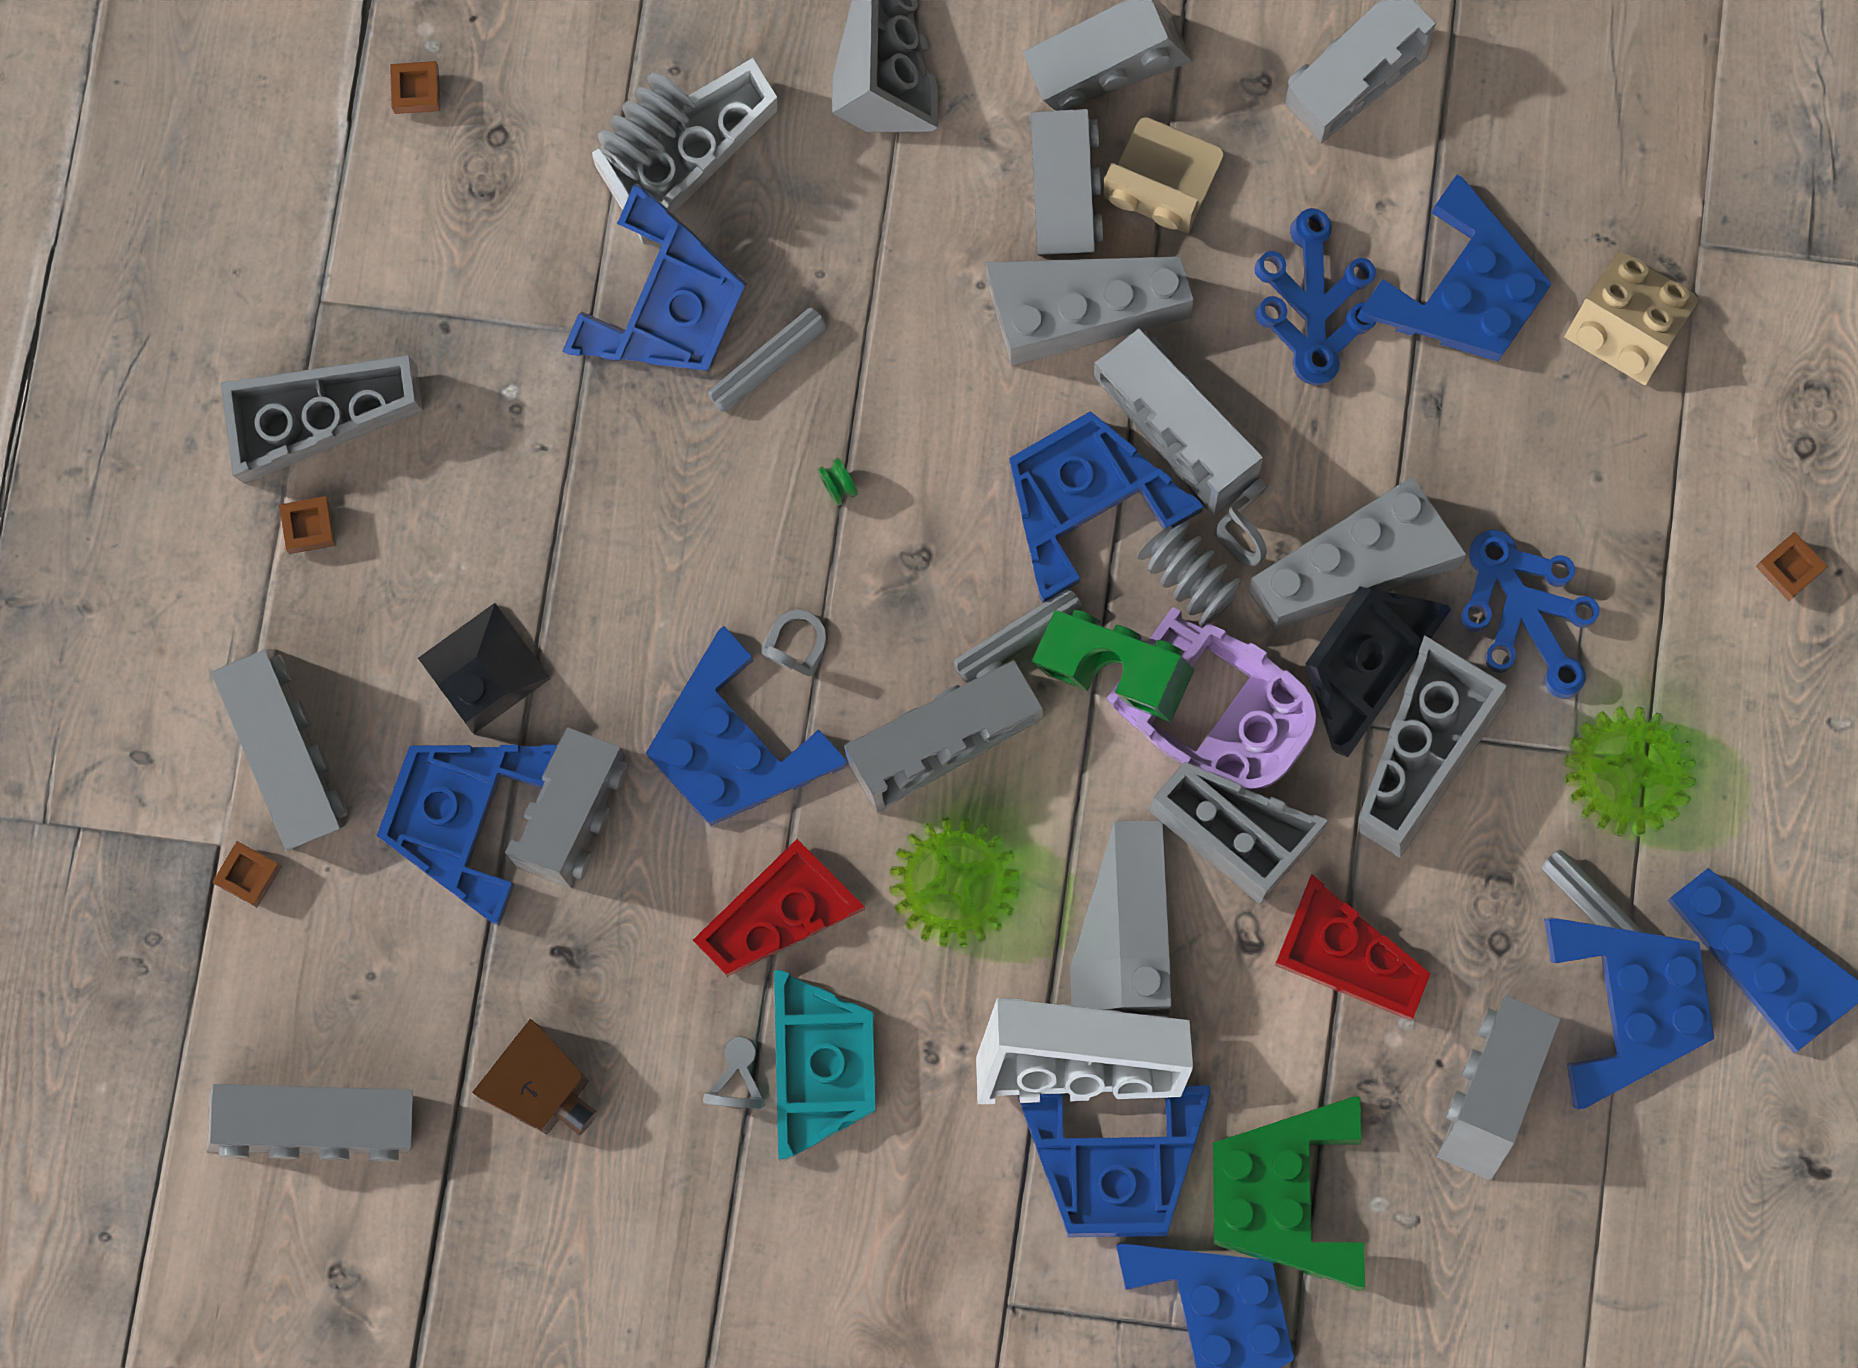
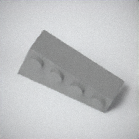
(942, 734)
(309, 1121)

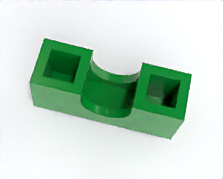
(1078, 648)

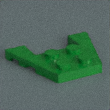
(1265, 1193)

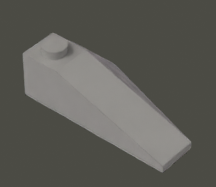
(882, 70)
(1124, 936)

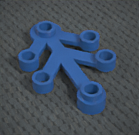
(1311, 302)
(1524, 605)

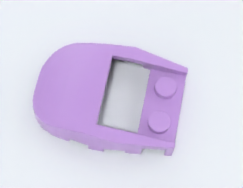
(1259, 730)

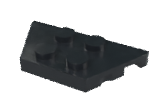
(1367, 659)

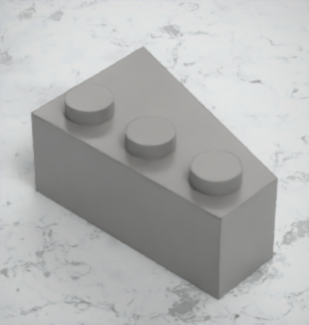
(1106, 53)
(1360, 66)
(1065, 181)
(569, 808)
(1236, 829)
(1498, 1086)

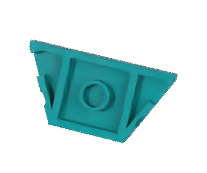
(820, 1064)

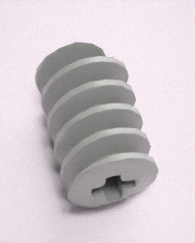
(644, 124)
(1190, 572)

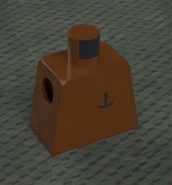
(537, 1084)

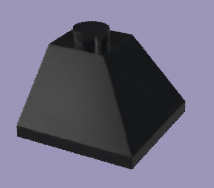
(484, 668)

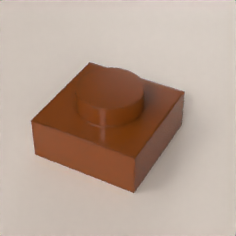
(415, 87)
(307, 525)
(1791, 566)
(246, 874)

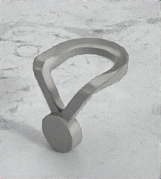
(1228, 540)
(812, 661)
(739, 1054)

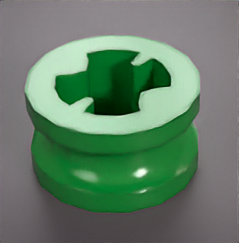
(837, 481)

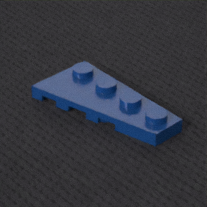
(1772, 965)

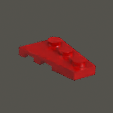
(777, 910)
(1348, 955)

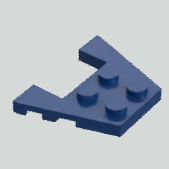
(1481, 296)
(681, 304)
(1077, 478)
(717, 756)
(442, 808)
(1653, 1002)
(1117, 1182)
(1226, 1302)

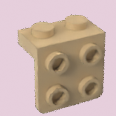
(1163, 175)
(1631, 317)

